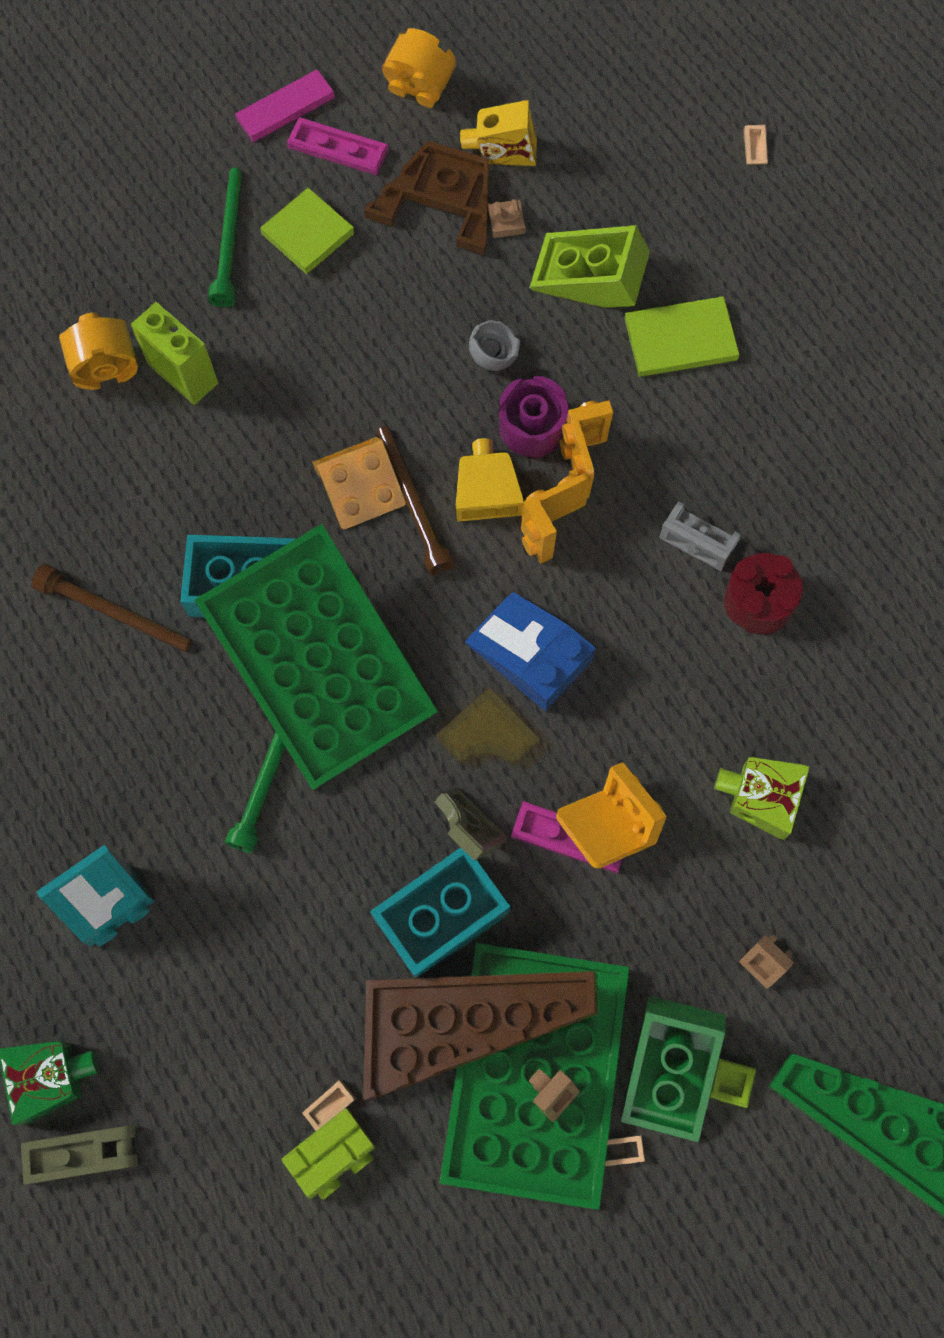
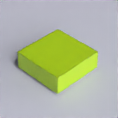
(732, 1083)

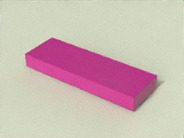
(285, 105)
(338, 146)
(541, 829)

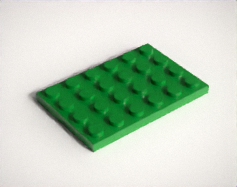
(316, 656)
(496, 1130)

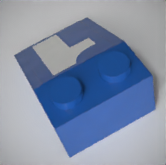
(532, 649)

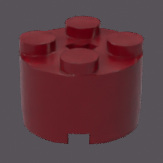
(772, 576)

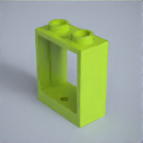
(175, 355)

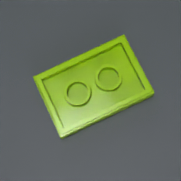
(681, 336)

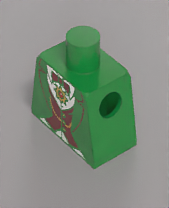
(43, 1078)

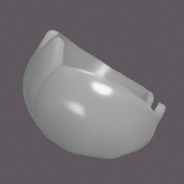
(488, 340)

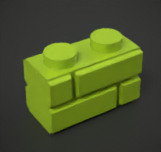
(330, 1154)

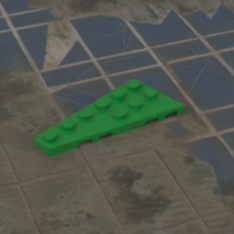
(882, 1124)

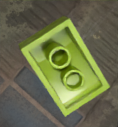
(593, 266)

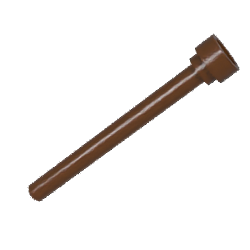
(435, 553)
(49, 580)

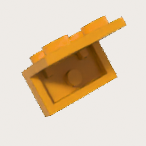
(584, 428)
(547, 506)
(613, 821)

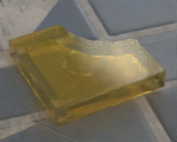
(487, 729)

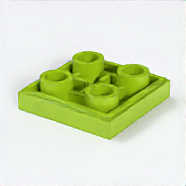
(307, 230)

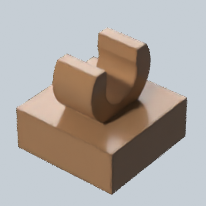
(506, 218)
(767, 961)
(553, 1094)

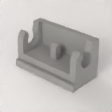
(698, 537)

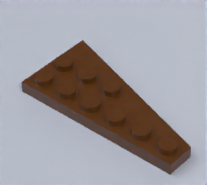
(447, 1022)

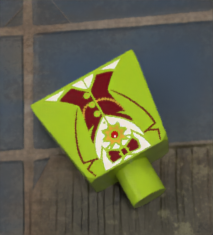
(765, 793)

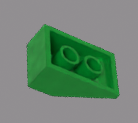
(674, 1068)

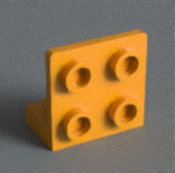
(360, 482)

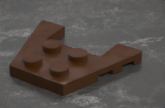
(445, 181)

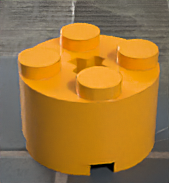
(418, 67)
(98, 351)

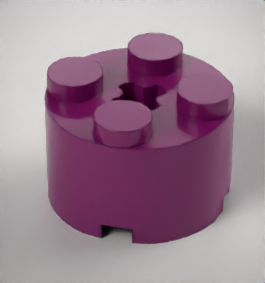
(532, 416)

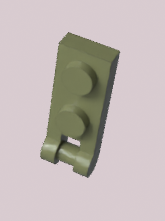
(77, 1155)

